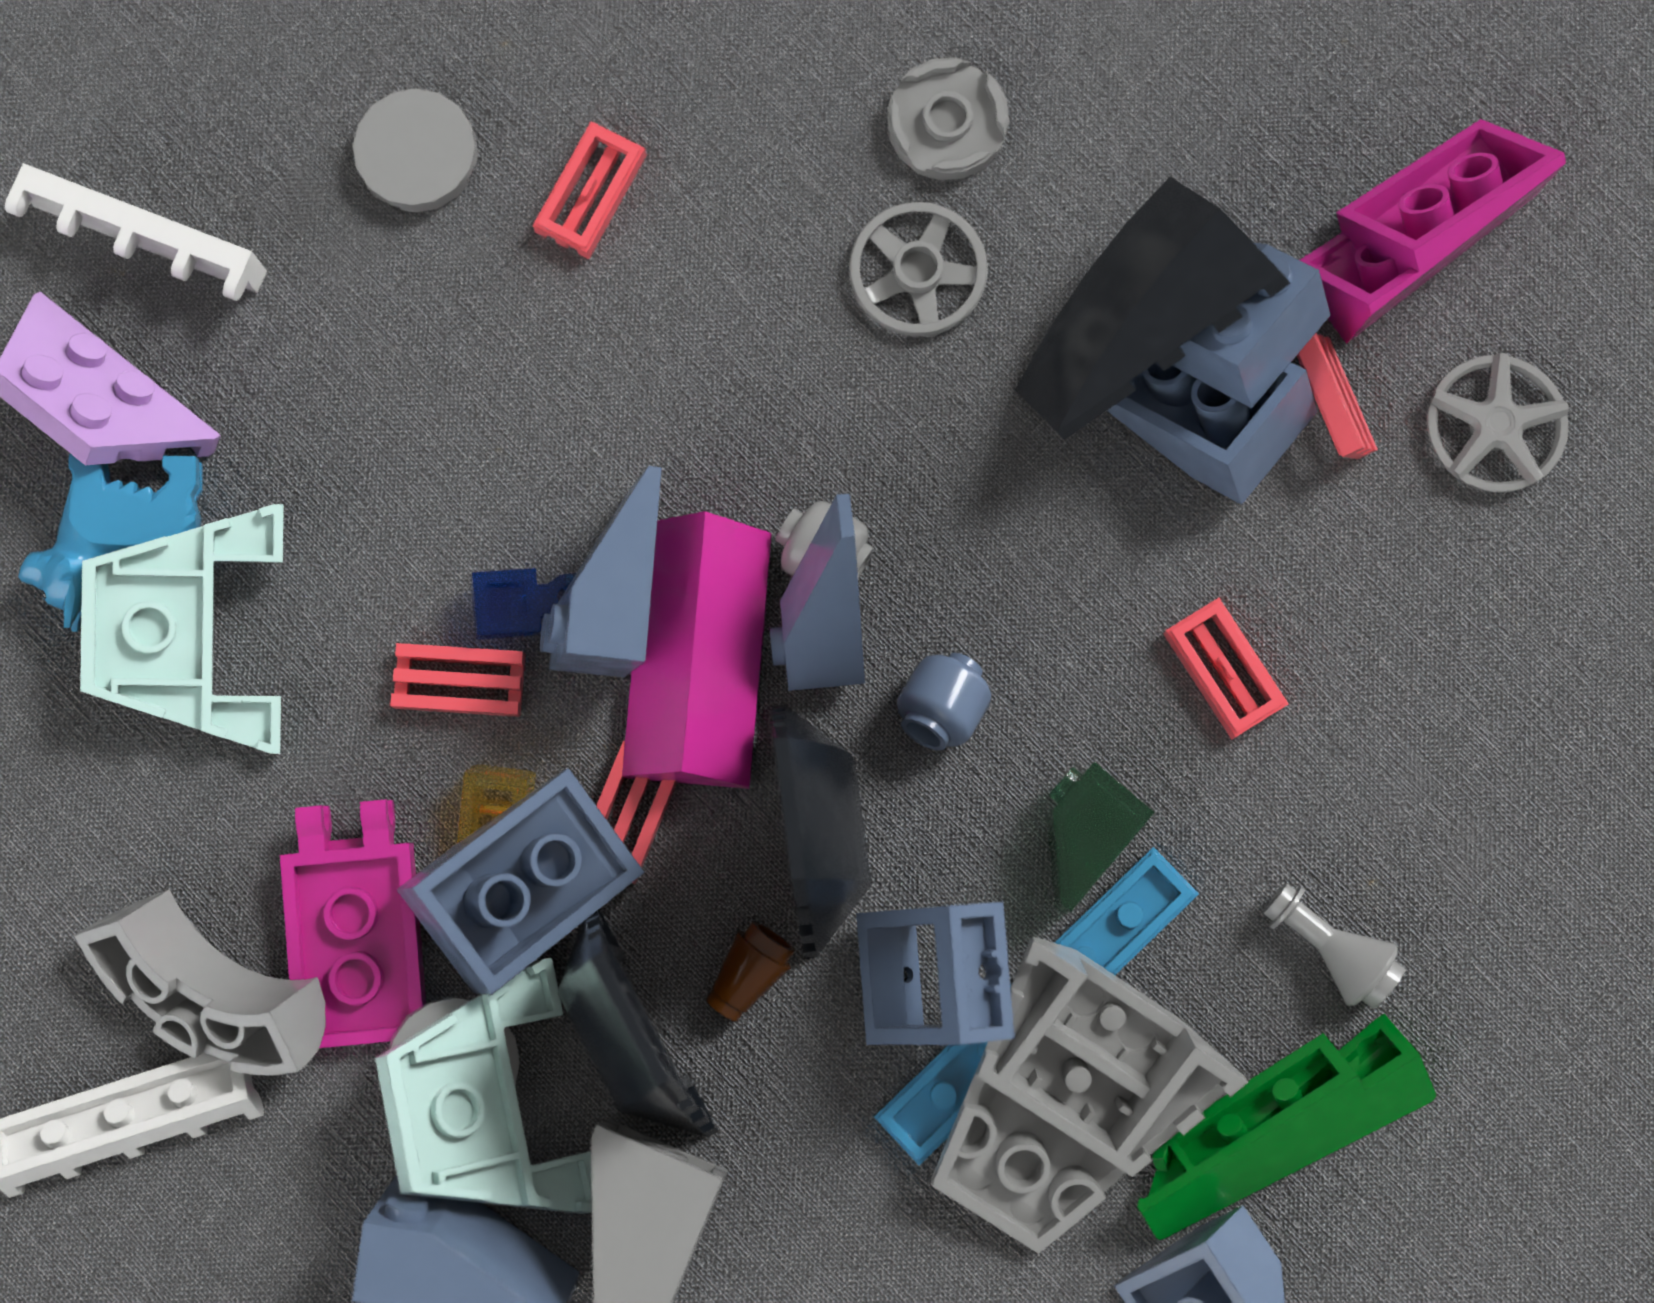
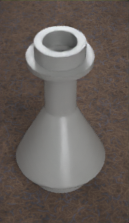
(1358, 964)

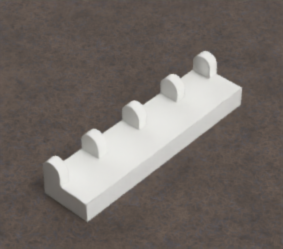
(136, 228)
(121, 1119)

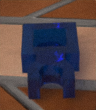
(512, 602)

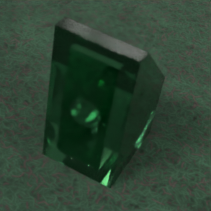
(1089, 830)

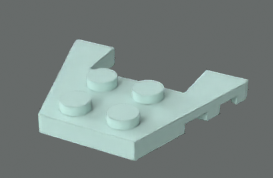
(153, 627)
(458, 1107)

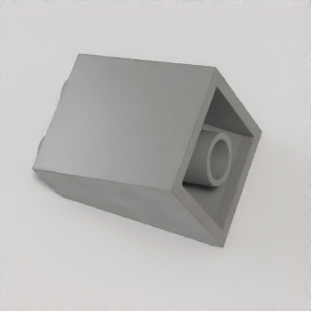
(646, 1213)

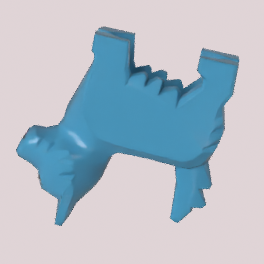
(108, 518)

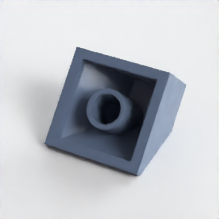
(1211, 1264)

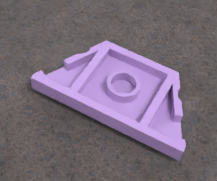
(91, 394)

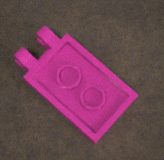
(354, 924)

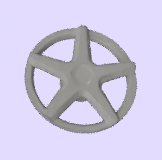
(918, 270)
(1498, 422)

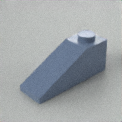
(822, 609)

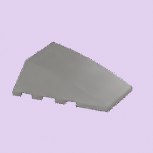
(1074, 1097)

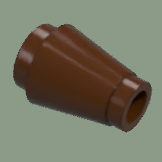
(749, 970)

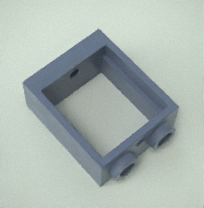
(964, 939)

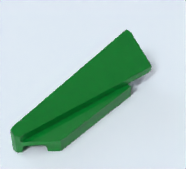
(1285, 1122)

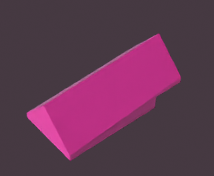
(1426, 220)
(702, 665)

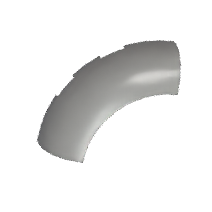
(201, 995)

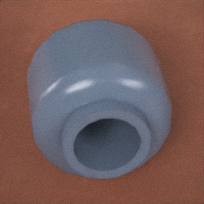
(943, 701)

